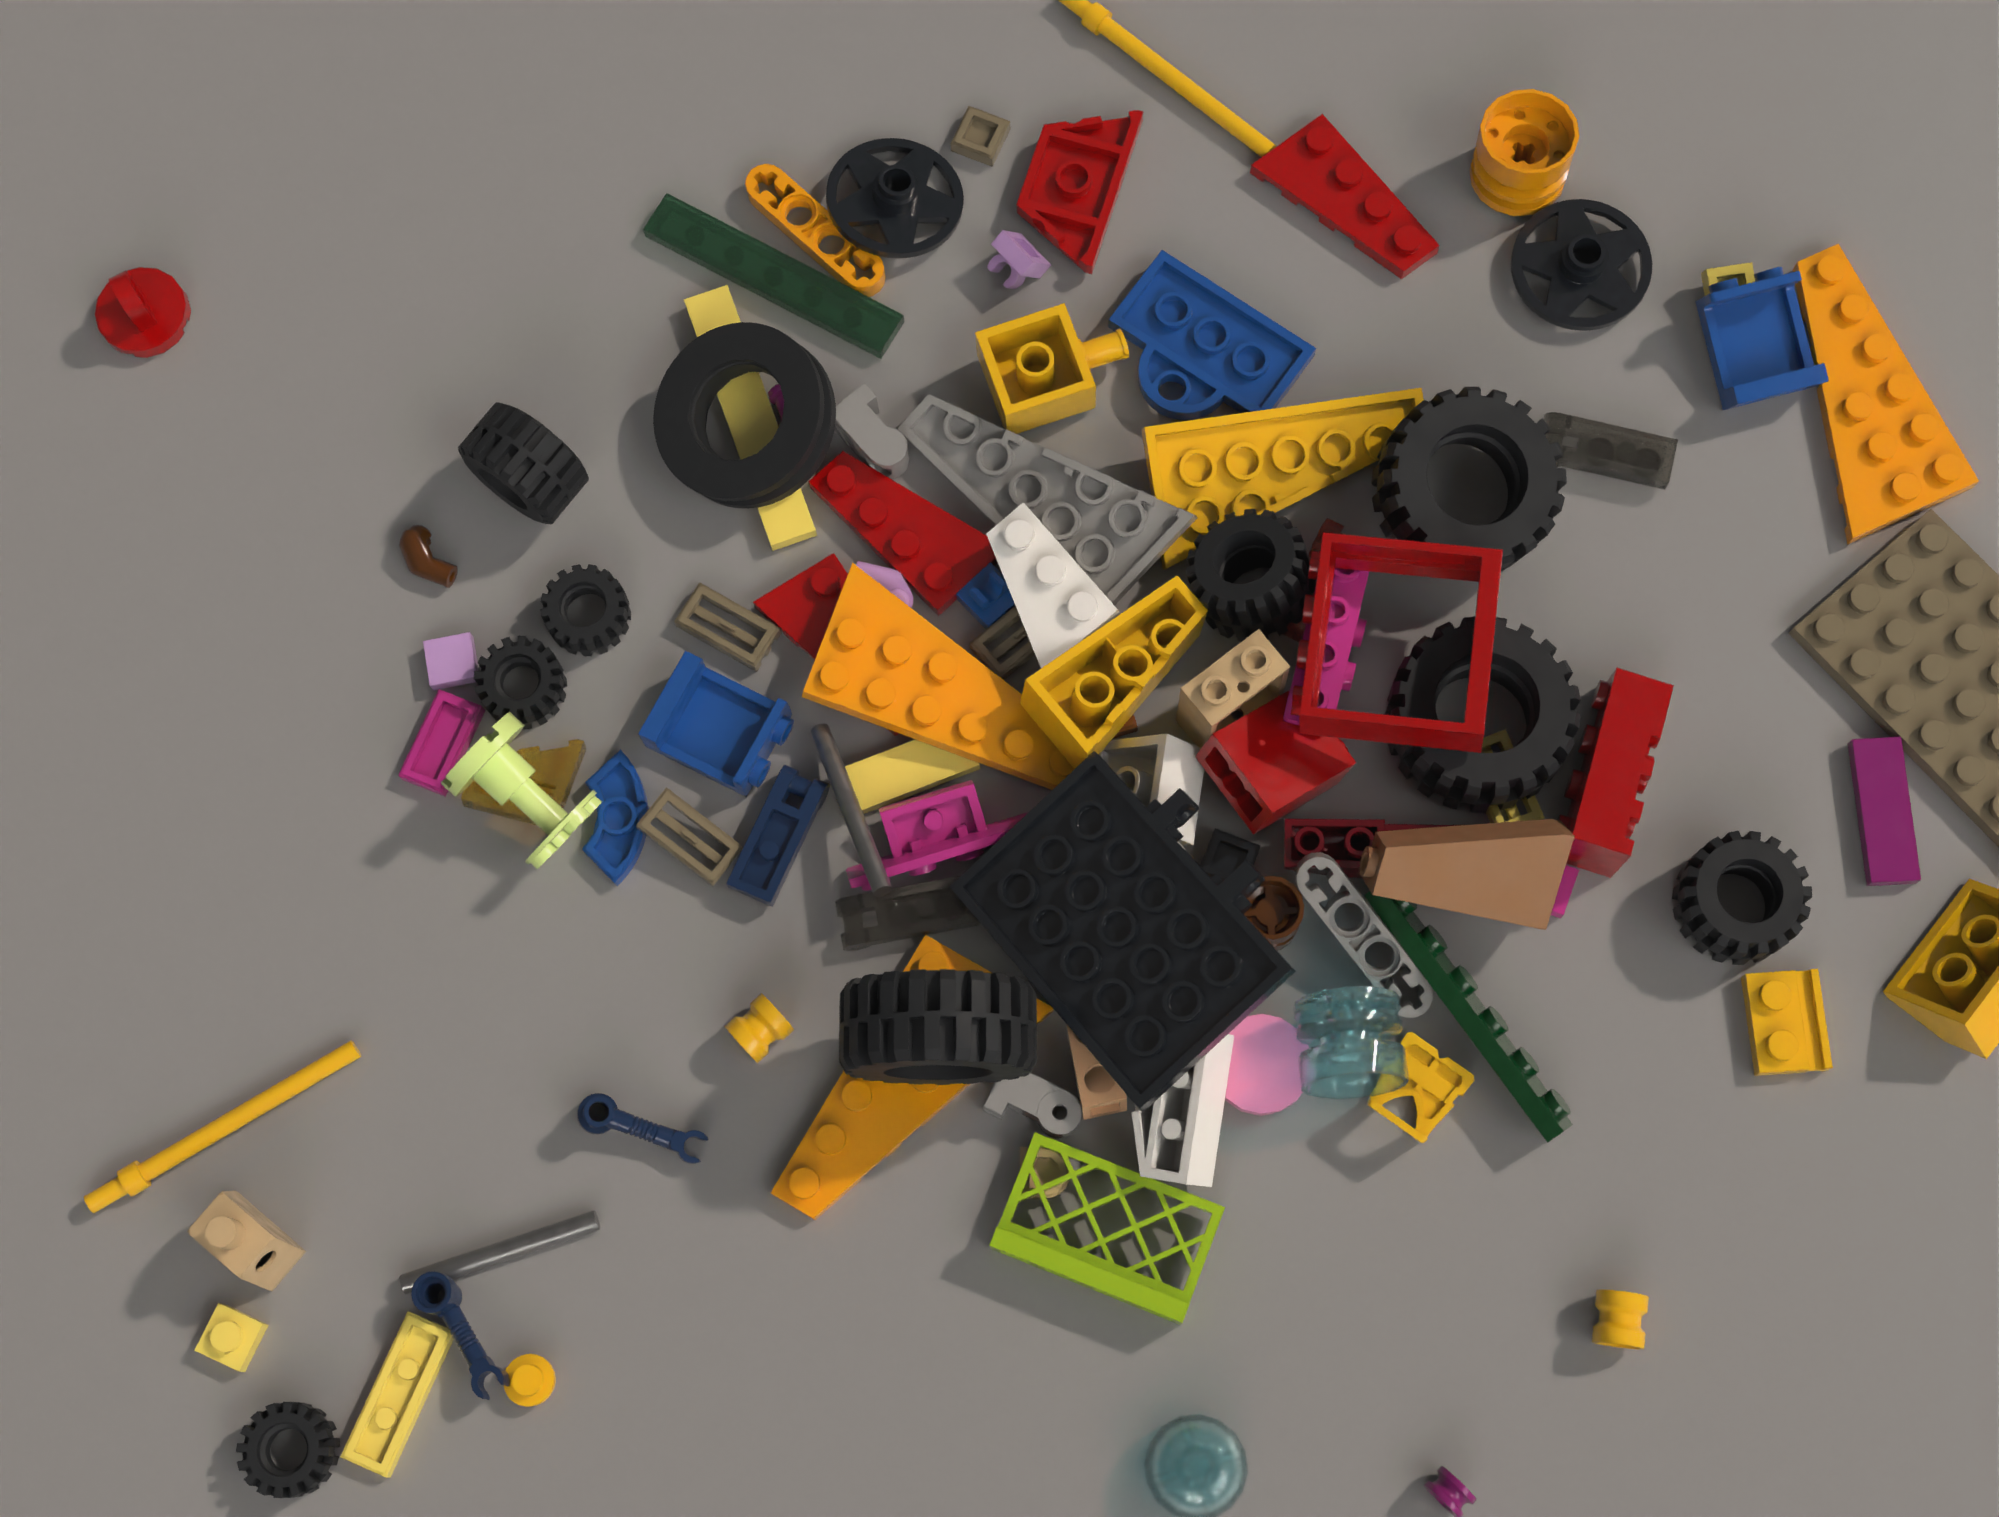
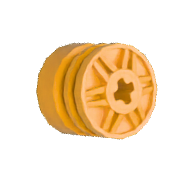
(1523, 152)

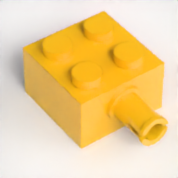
(1042, 368)

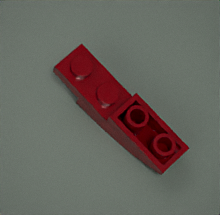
(1338, 838)

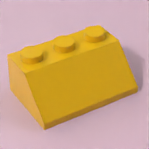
(1954, 973)

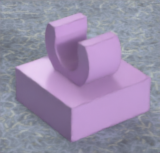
(1020, 255)

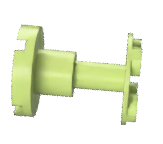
(508, 777)

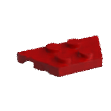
(1077, 182)

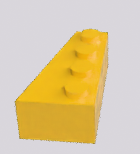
(1109, 674)

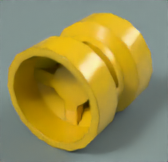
(759, 1028)
(1620, 1319)

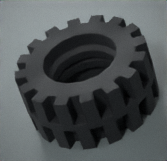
(572, 586)

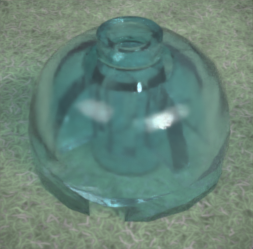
(1196, 1466)

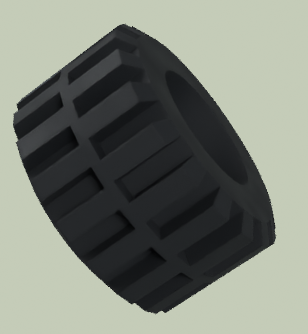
(523, 463)
(1240, 546)
(1769, 870)

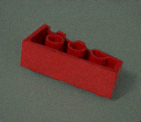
(1614, 770)

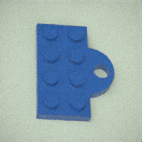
(1206, 344)

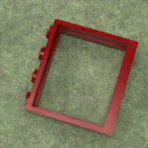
(1402, 558)

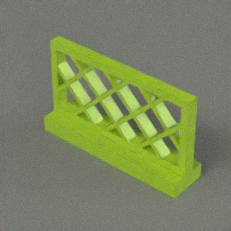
(1091, 1270)

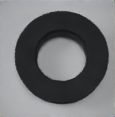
(691, 388)

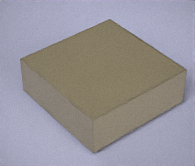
(980, 136)

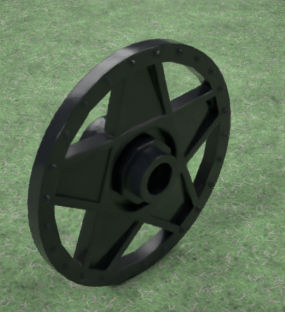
(894, 198)
(1581, 264)

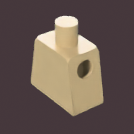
(241, 1236)

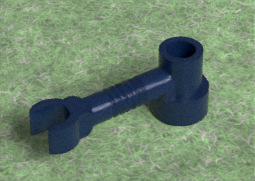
(636, 1126)
(425, 1298)

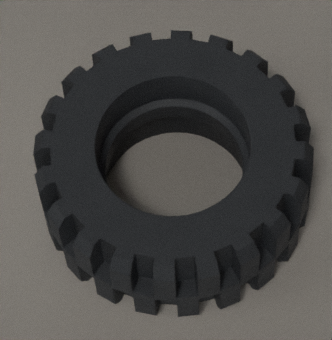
(1499, 431)
(1525, 671)
(938, 1027)

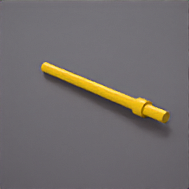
(1099, 21)
(138, 1176)

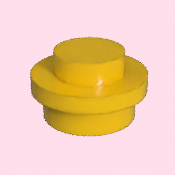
(530, 1380)

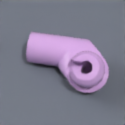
(890, 579)

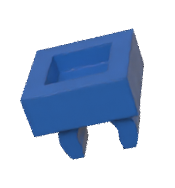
(986, 596)

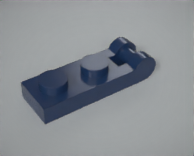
(777, 836)

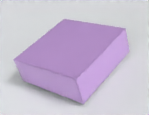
(451, 660)

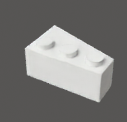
(1047, 586)
(1182, 1127)

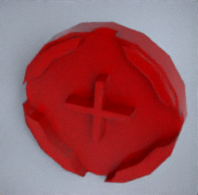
(142, 312)

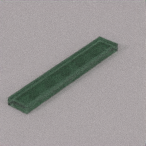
(774, 275)

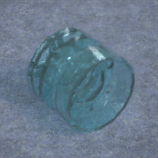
(1350, 1043)

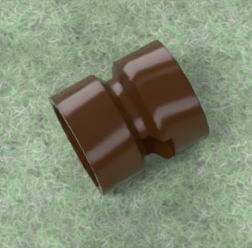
(1276, 910)

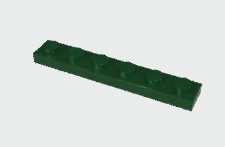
(1481, 1024)

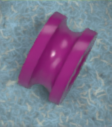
(1450, 1492)

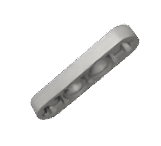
(1367, 932)

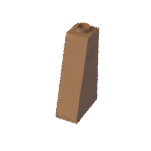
(1476, 869)

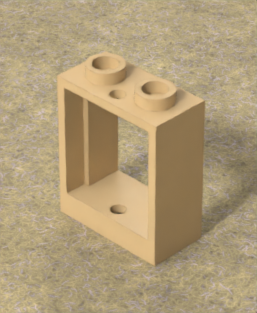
(1237, 681)

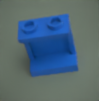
(1757, 339)
(716, 726)

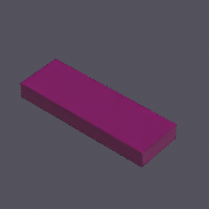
(1884, 811)

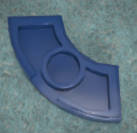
(615, 838)

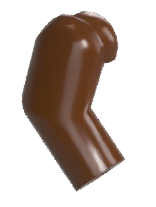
(419, 559)

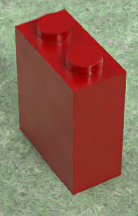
(1270, 766)

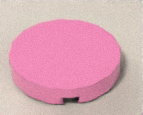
(1264, 1065)

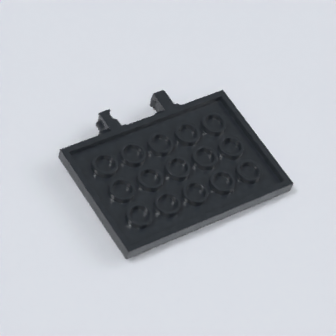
(1125, 927)

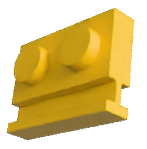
(1786, 1022)

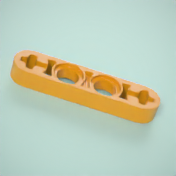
(811, 233)

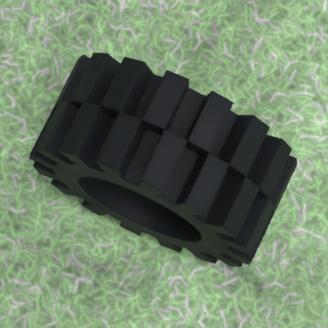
(515, 655)
(258, 1441)

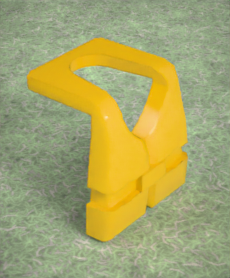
(1431, 1082)

